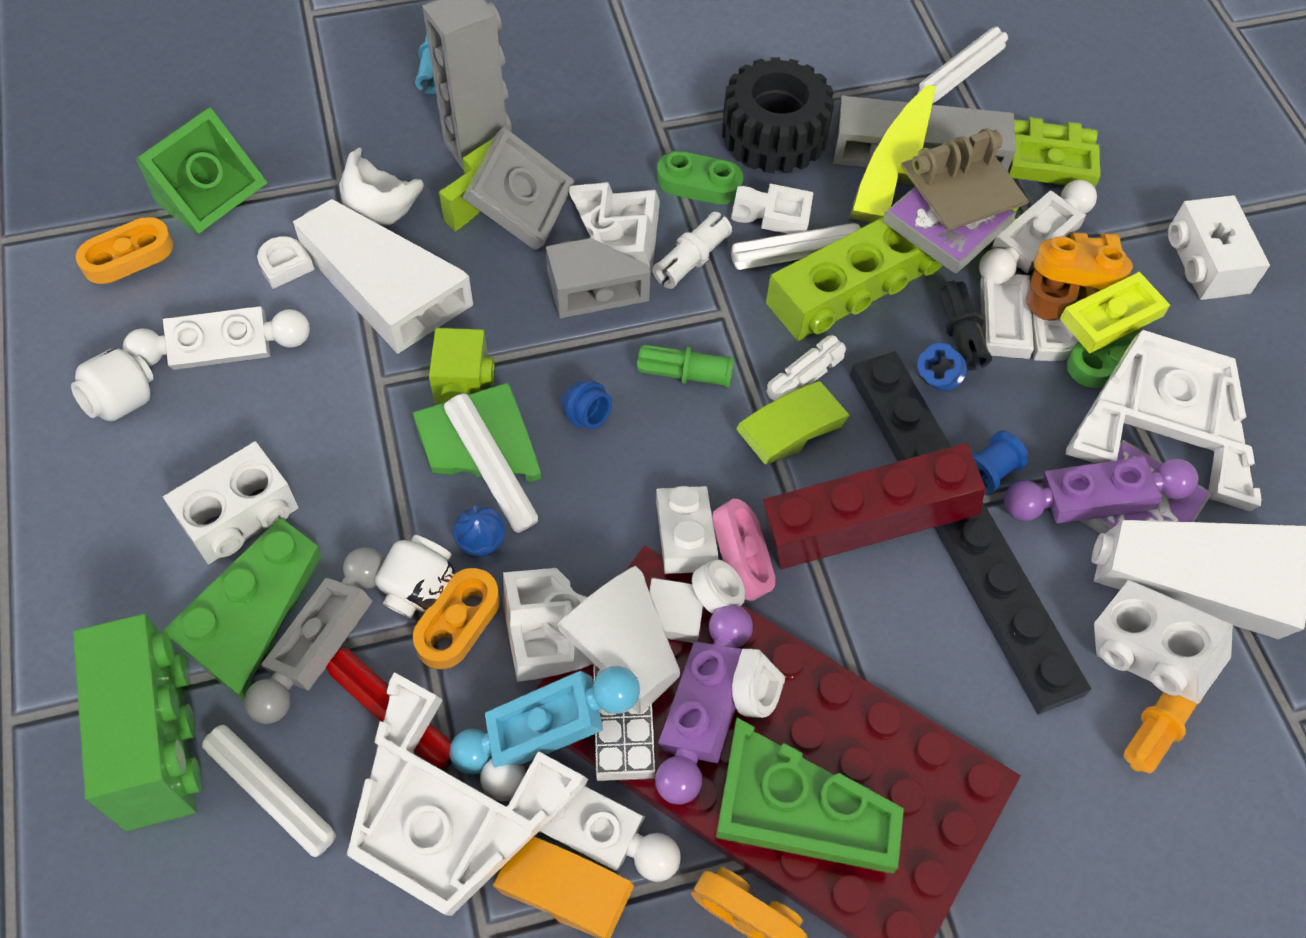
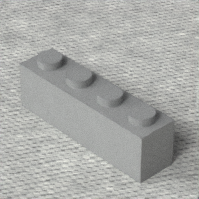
(467, 72)
(865, 121)

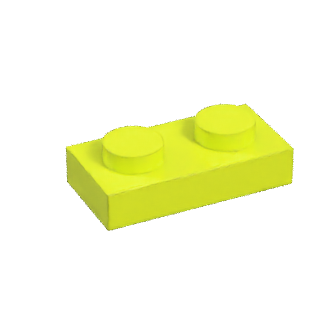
(1114, 312)

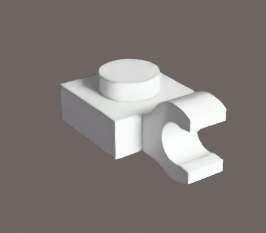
(781, 208)

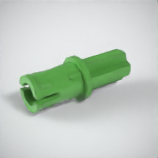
(685, 365)

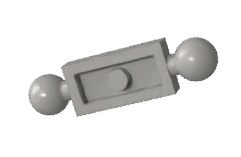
(314, 636)

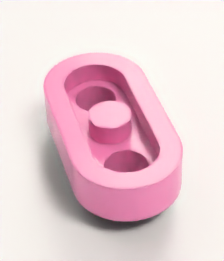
(744, 547)

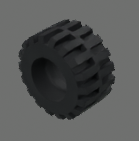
(777, 115)

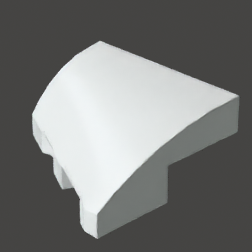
(619, 219)
(532, 608)
(624, 630)

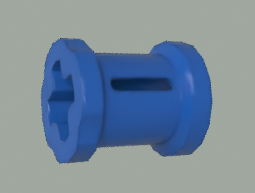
(932, 357)
(999, 458)

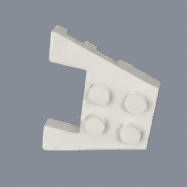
(1181, 396)
(434, 829)

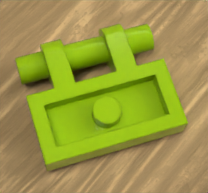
(1055, 152)

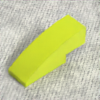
(898, 145)

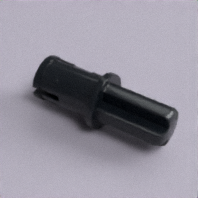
(964, 324)

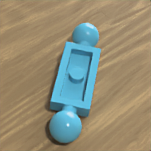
(545, 719)

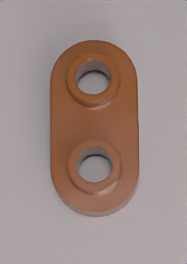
(1049, 297)

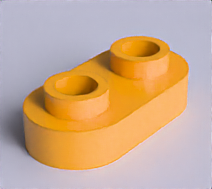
(124, 250)
(1082, 263)
(455, 620)
(729, 900)

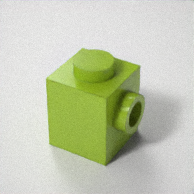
(459, 363)

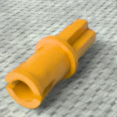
(1159, 730)

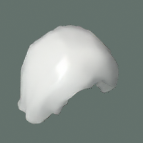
(376, 192)

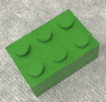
(135, 723)

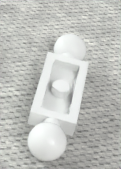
(1044, 220)
(218, 337)
(595, 827)

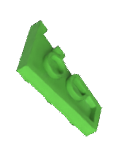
(241, 611)
(799, 808)

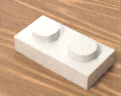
(685, 528)

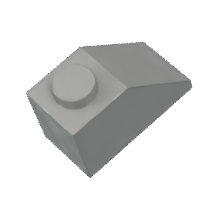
(594, 277)

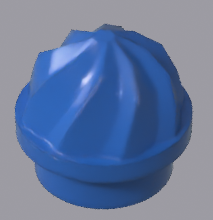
(586, 404)
(479, 531)

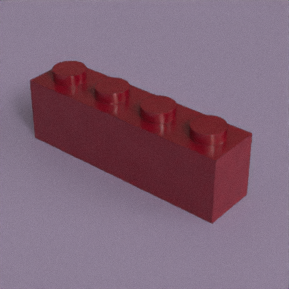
(874, 505)

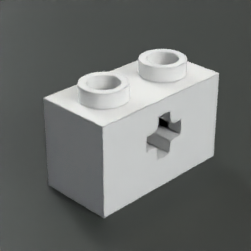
(1217, 247)

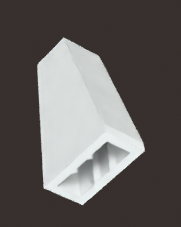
(383, 275)
(1225, 569)

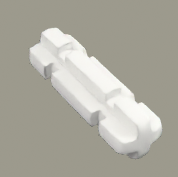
(807, 368)

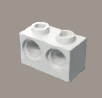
(226, 493)
(1154, 633)

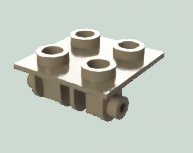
(964, 179)

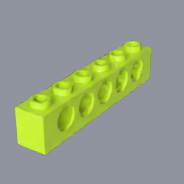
(845, 278)

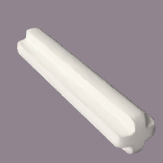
(966, 62)
(786, 247)
(491, 462)
(269, 790)

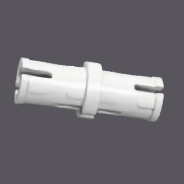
(692, 250)

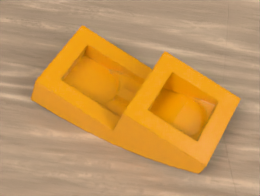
(566, 887)

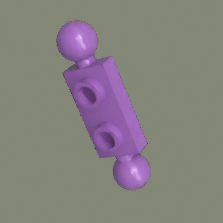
(1101, 489)
(702, 706)

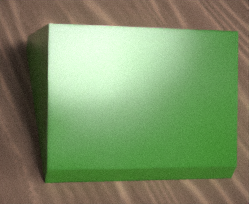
(199, 172)

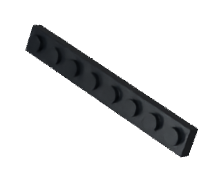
(976, 546)

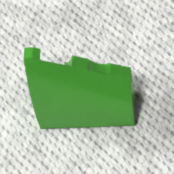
(502, 418)

